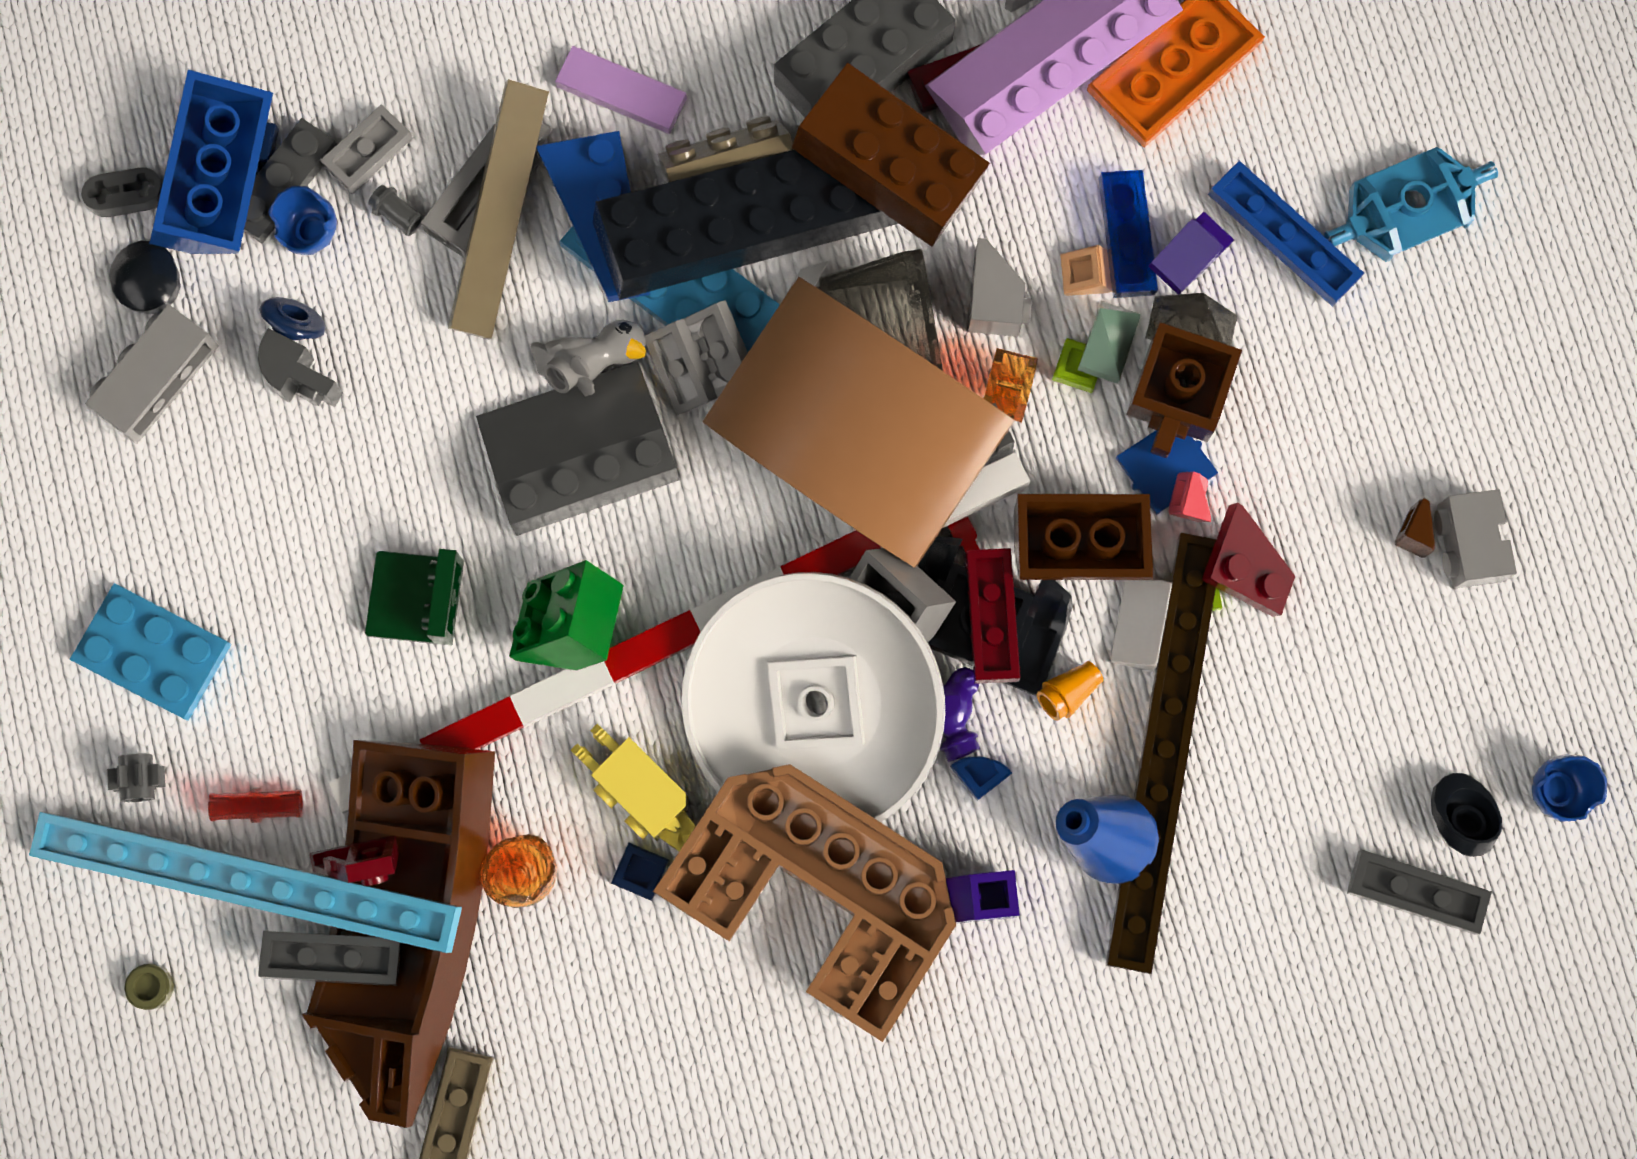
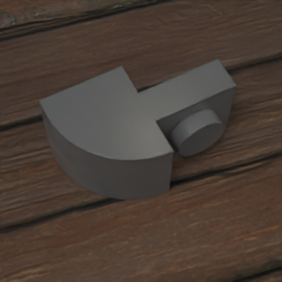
(287, 368)

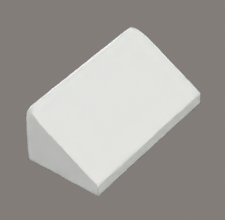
(1141, 623)

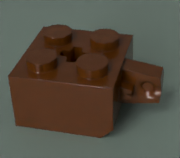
(1177, 409)

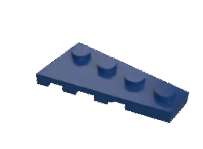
(585, 173)

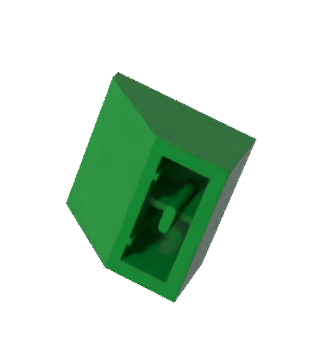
(567, 618)

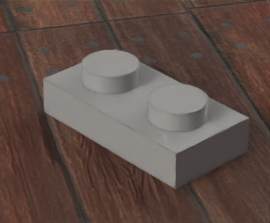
(366, 149)

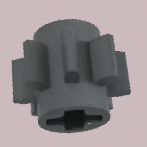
(136, 777)

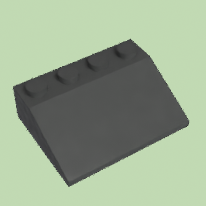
(577, 452)

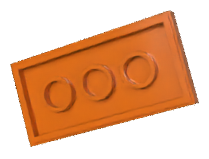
(1174, 67)

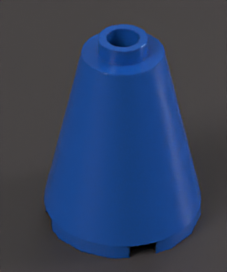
(1108, 836)

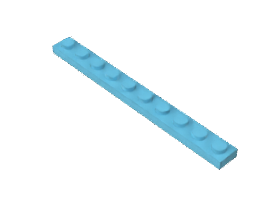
(246, 882)

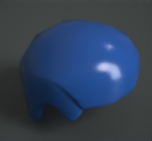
(303, 220)
(1569, 787)

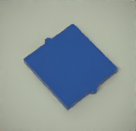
(1158, 474)

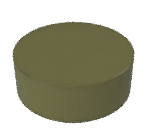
(149, 987)

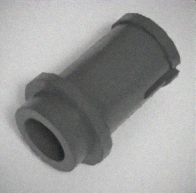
(387, 203)

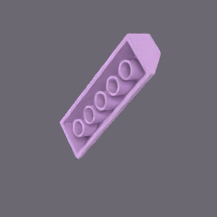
(1039, 63)

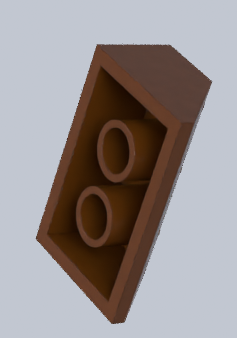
(1083, 537)

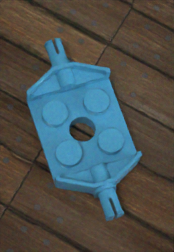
(1385, 221)

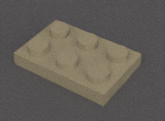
(725, 149)

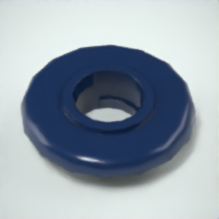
(292, 318)

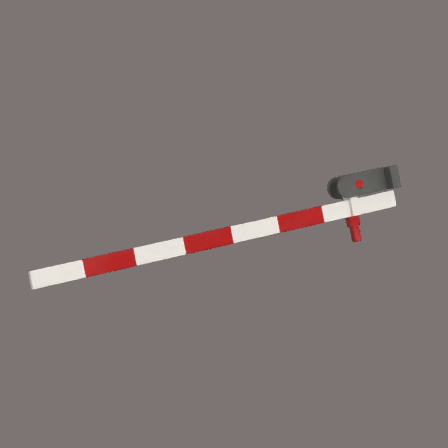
(998, 479)

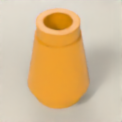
(1069, 690)

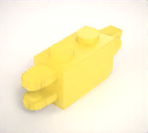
(641, 788)

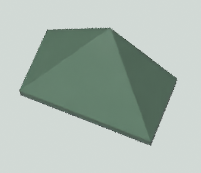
(1109, 342)

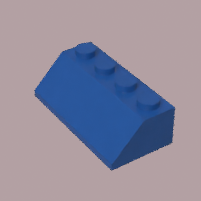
(211, 166)

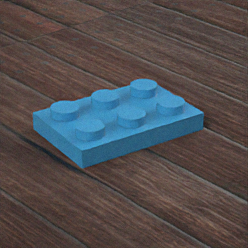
(150, 651)

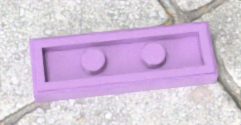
(621, 89)

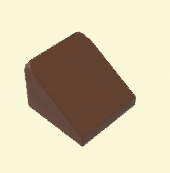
(1417, 530)

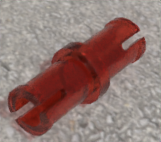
(255, 805)

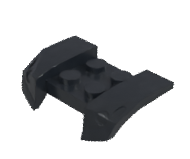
(1039, 617)

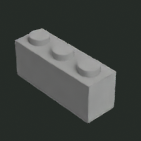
(151, 373)

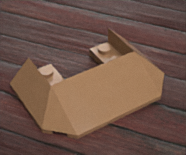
(840, 853)

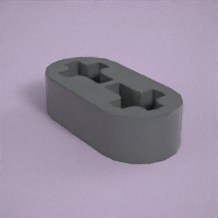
(123, 189)

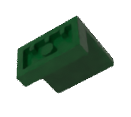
(415, 597)

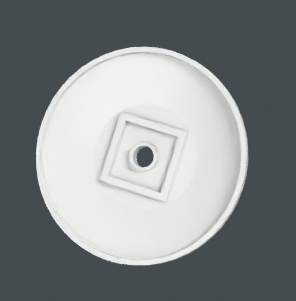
(827, 636)

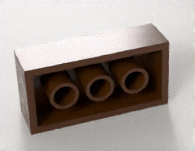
(889, 154)

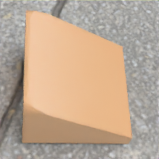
(1086, 271)

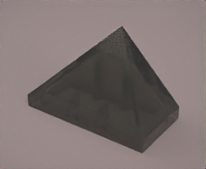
(1194, 314)

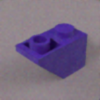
(983, 896)

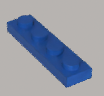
(1286, 233)

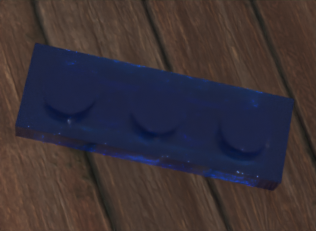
(1127, 233)

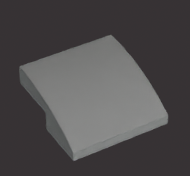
(697, 356)

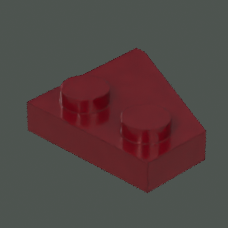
(1248, 564)
(361, 861)

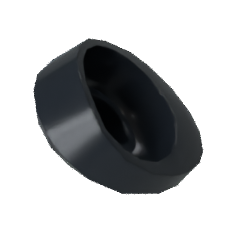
(145, 277)
(1466, 814)

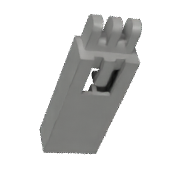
(454, 211)

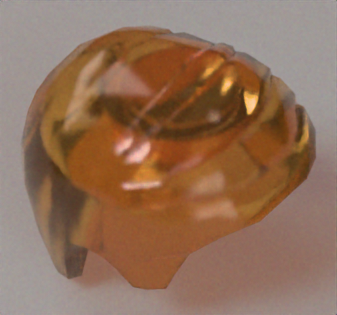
(519, 871)

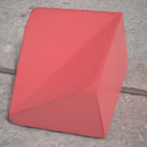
(1189, 497)

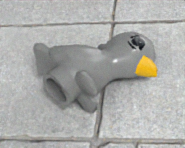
(579, 360)

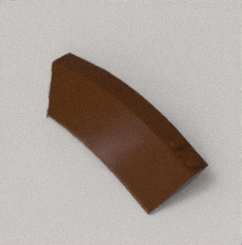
(441, 815)

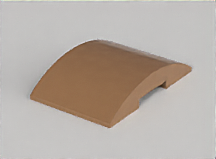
(858, 422)

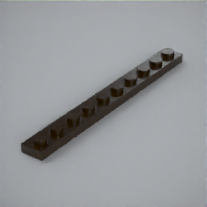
(1165, 751)

